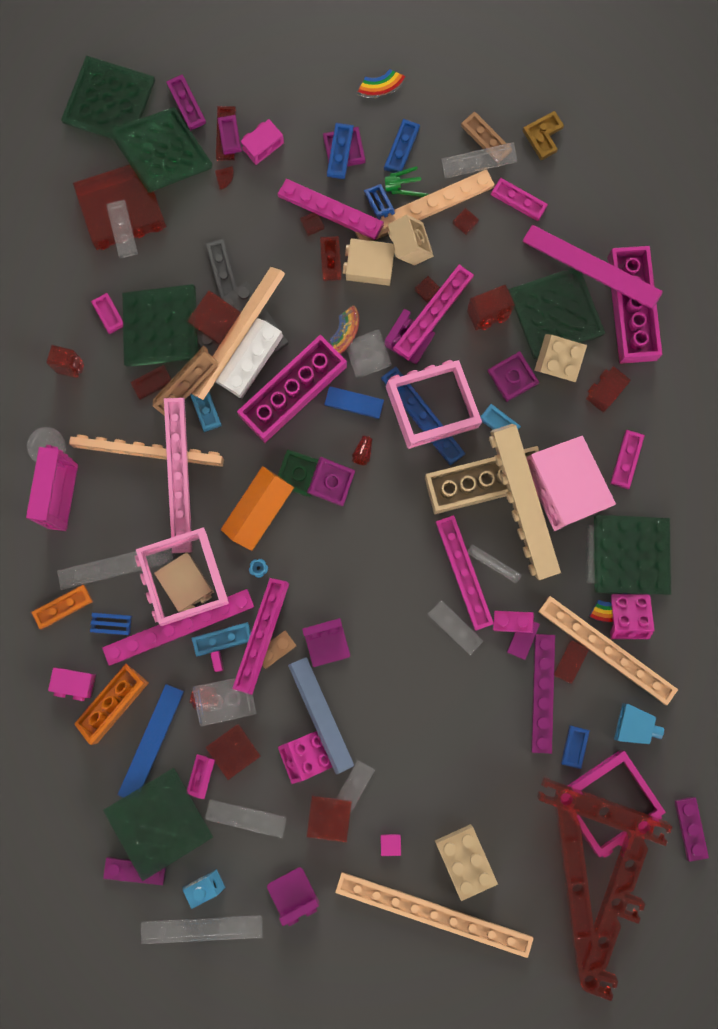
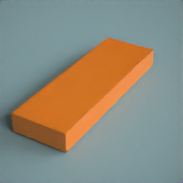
(62, 607)

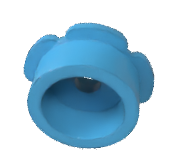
(253, 568)

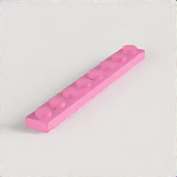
(177, 470)

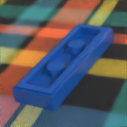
(402, 146)
(340, 151)
(354, 402)

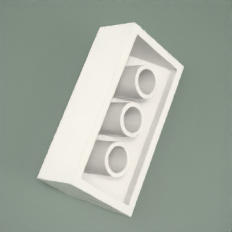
(249, 357)

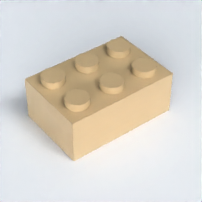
(466, 862)

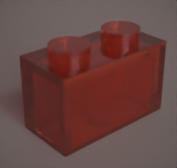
(330, 258)
(65, 361)
(608, 389)

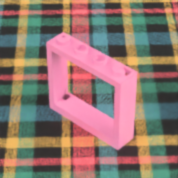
(440, 432)
(147, 578)

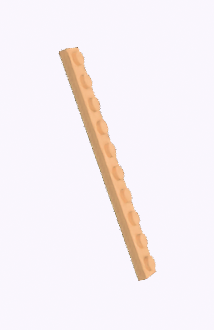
(434, 914)

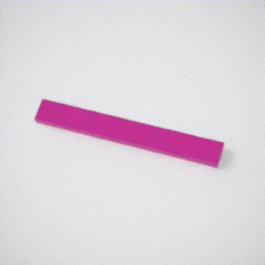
(593, 267)

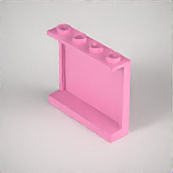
(569, 482)

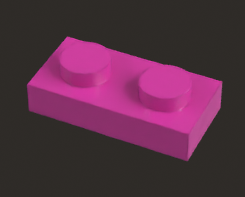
(513, 621)
(200, 776)

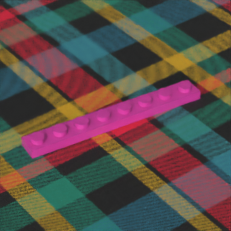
(161, 635)

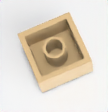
(410, 240)
(560, 357)

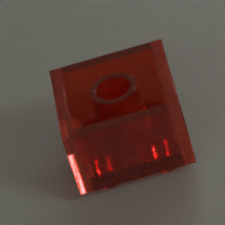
(490, 307)

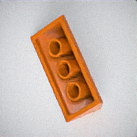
(257, 508)
(110, 704)

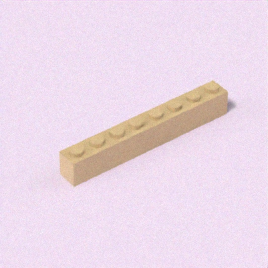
(525, 501)

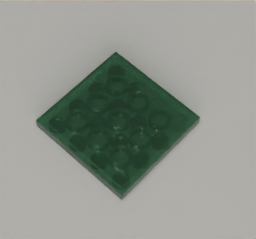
(106, 97)
(161, 149)
(556, 307)
(158, 325)
(632, 555)
(158, 824)

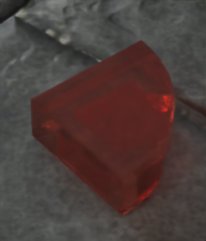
(224, 176)

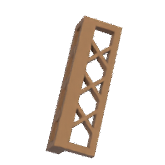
(187, 378)

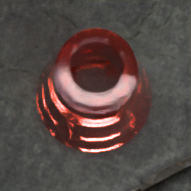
(363, 451)

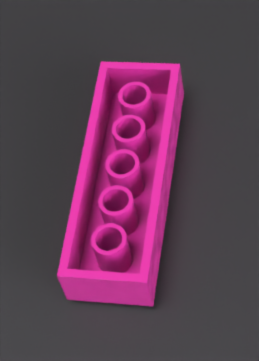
(635, 323)
(292, 388)

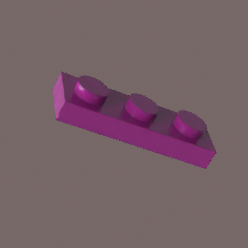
(186, 102)
(691, 829)
(124, 870)

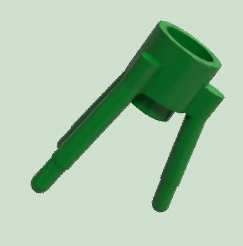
(394, 182)

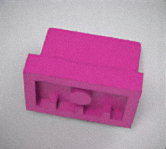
(631, 616)
(304, 757)

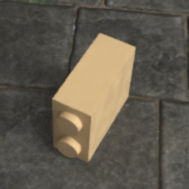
(369, 262)
(184, 583)

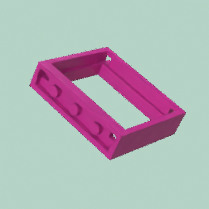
(40, 510)
(595, 773)

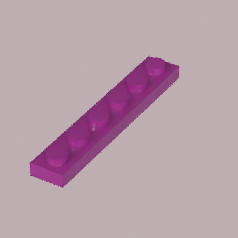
(543, 693)

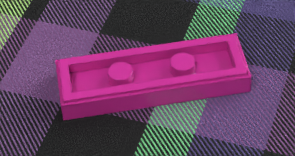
(519, 199)
(627, 459)

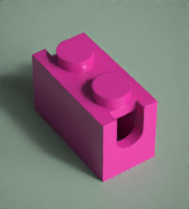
(262, 141)
(71, 683)

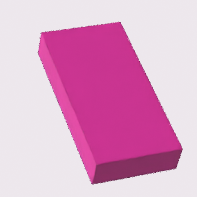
(108, 313)

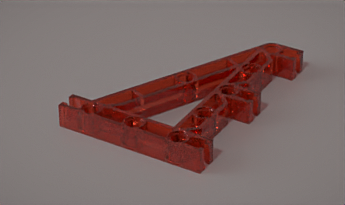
(589, 954)

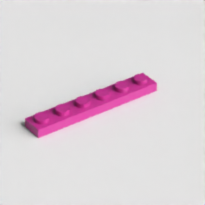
(331, 209)
(433, 312)
(464, 573)
(260, 636)

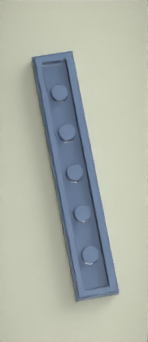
(321, 715)

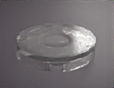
(44, 437)

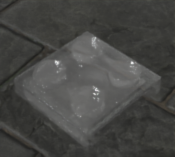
(368, 354)

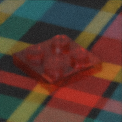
(213, 317)
(233, 751)
(329, 818)

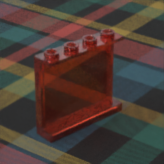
(113, 187)

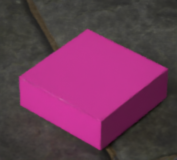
(217, 661)
(391, 845)

